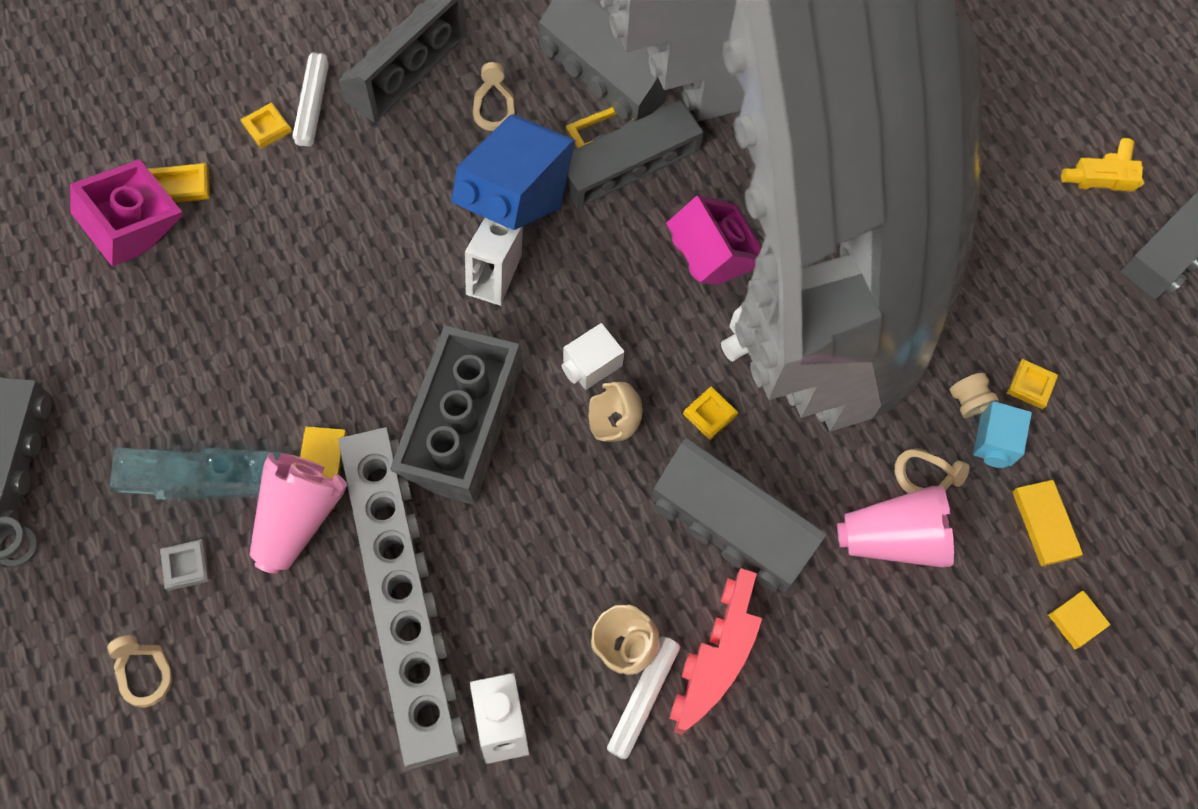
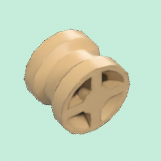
(973, 394)

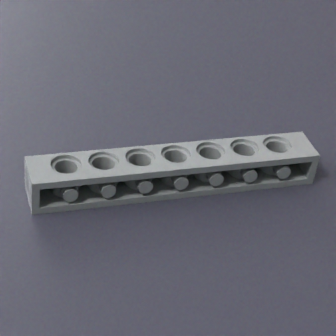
(419, 745)

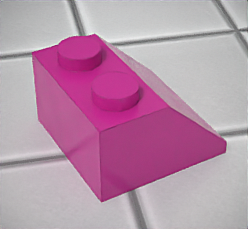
(123, 210)
(714, 240)

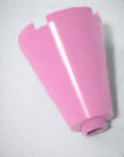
(290, 509)
(902, 529)

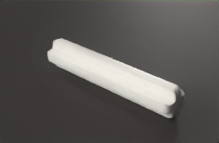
(310, 99)
(643, 699)

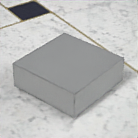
(184, 565)

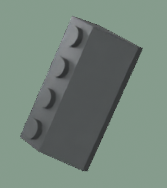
(583, 41)
(404, 57)
(459, 414)
(735, 517)

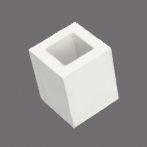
(592, 357)

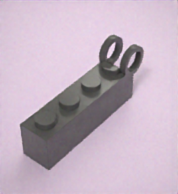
(632, 153)
(1168, 254)
(21, 414)

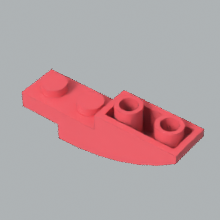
(712, 668)

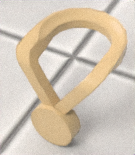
(492, 74)
(956, 473)
(128, 645)

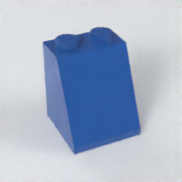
(515, 173)

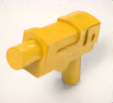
(1112, 171)

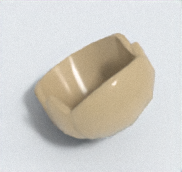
(618, 398)
(640, 639)

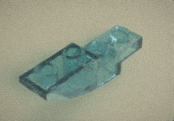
(188, 475)

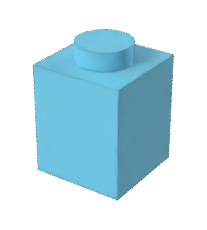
(1002, 434)

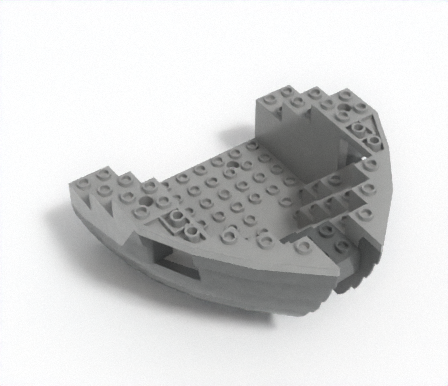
(857, 140)

